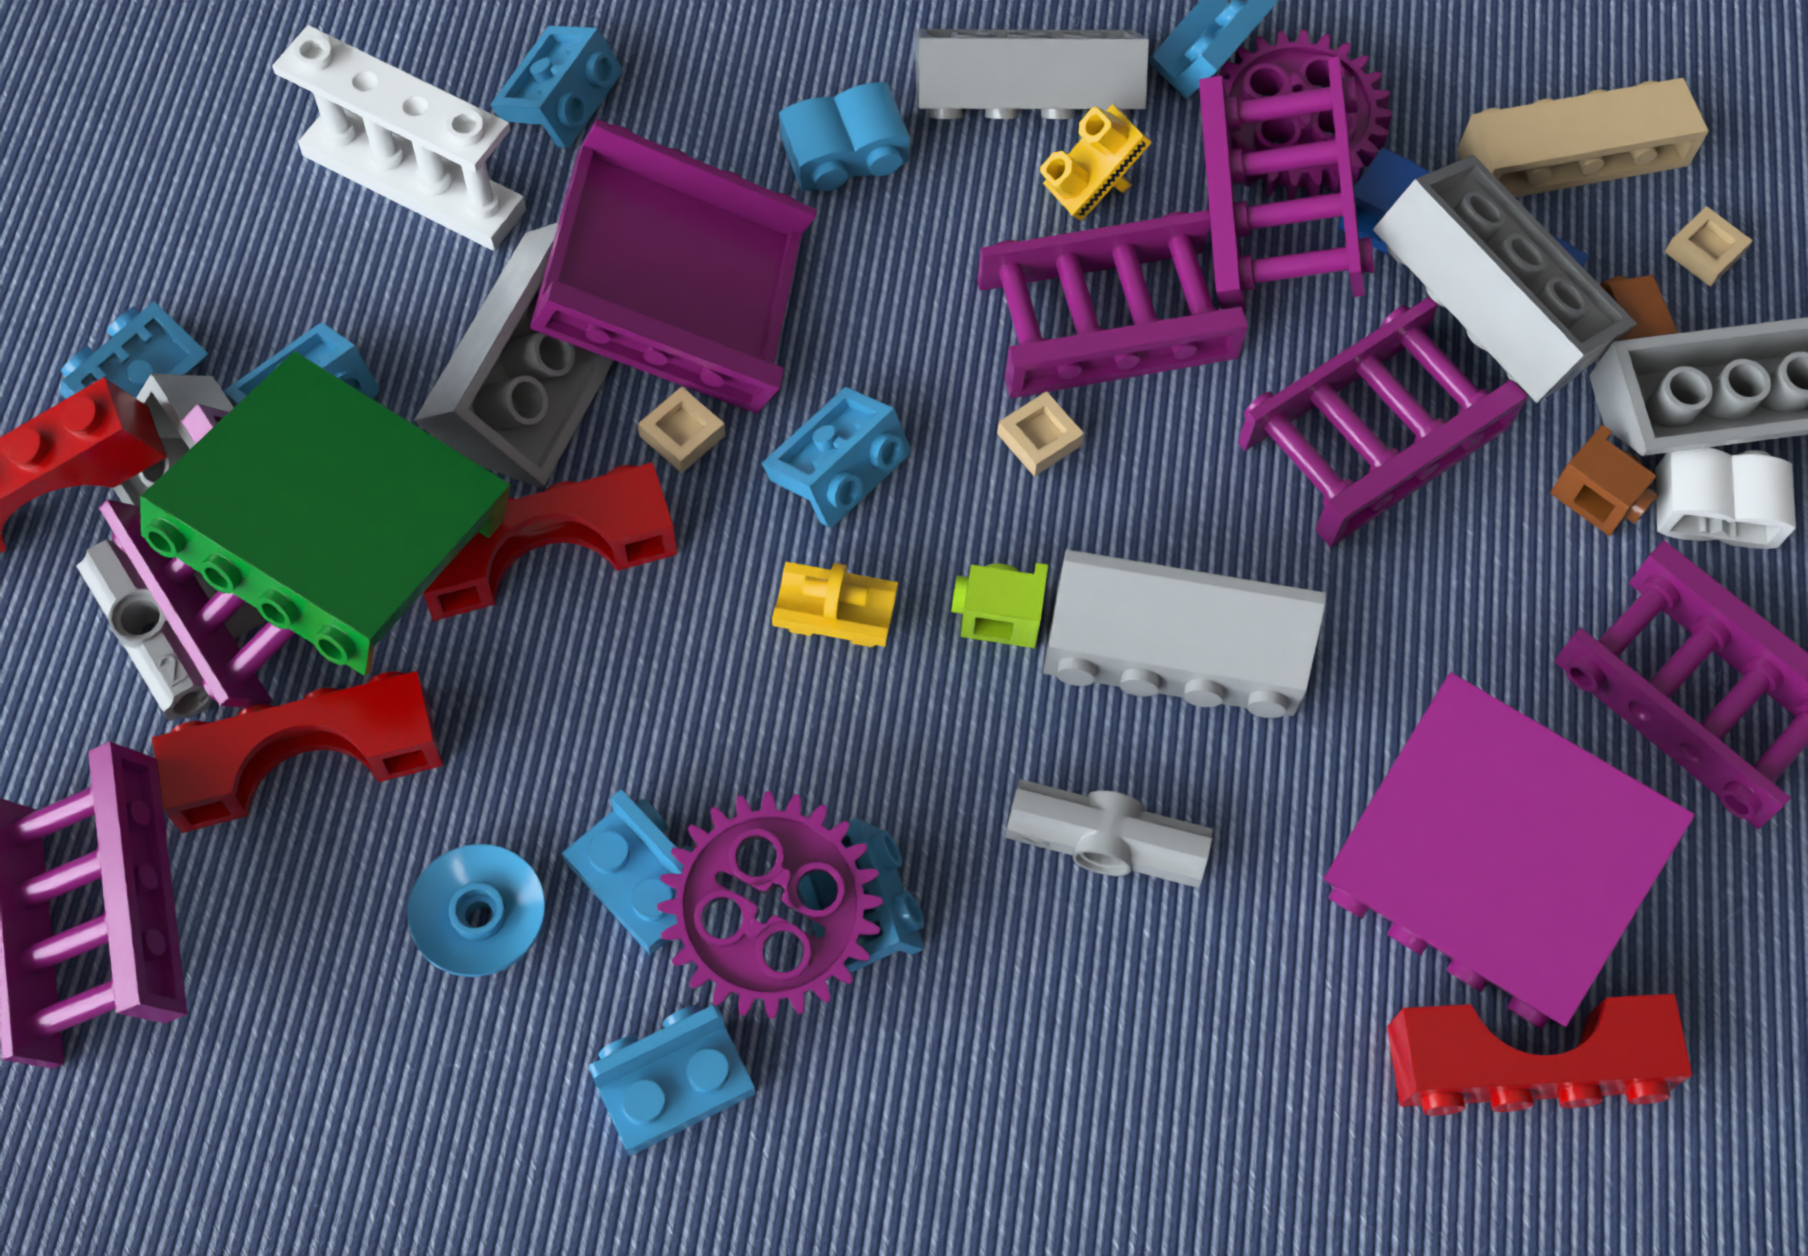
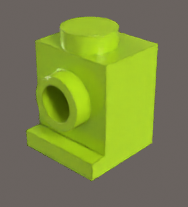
(1001, 603)

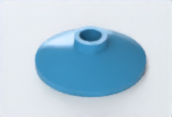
(468, 881)

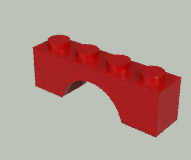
(85, 440)
(611, 514)
(216, 766)
(1453, 1059)

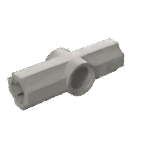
(157, 653)
(1109, 833)

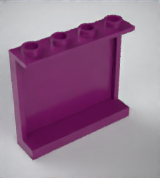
(672, 267)
(1506, 852)

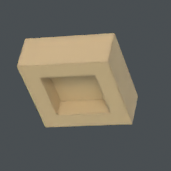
(1708, 246)
(681, 429)
(1040, 433)

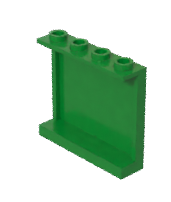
(321, 509)

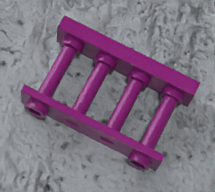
(1231, 166)
(1120, 352)
(1392, 472)
(195, 619)
(1718, 625)
(136, 919)

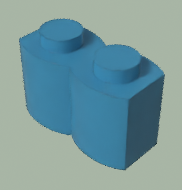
(844, 136)

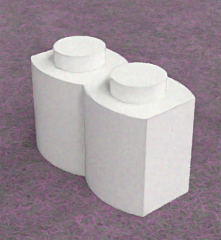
(1725, 497)

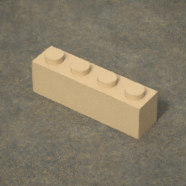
(1587, 137)

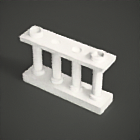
(353, 136)

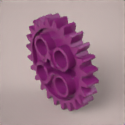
(1296, 68)
(739, 960)

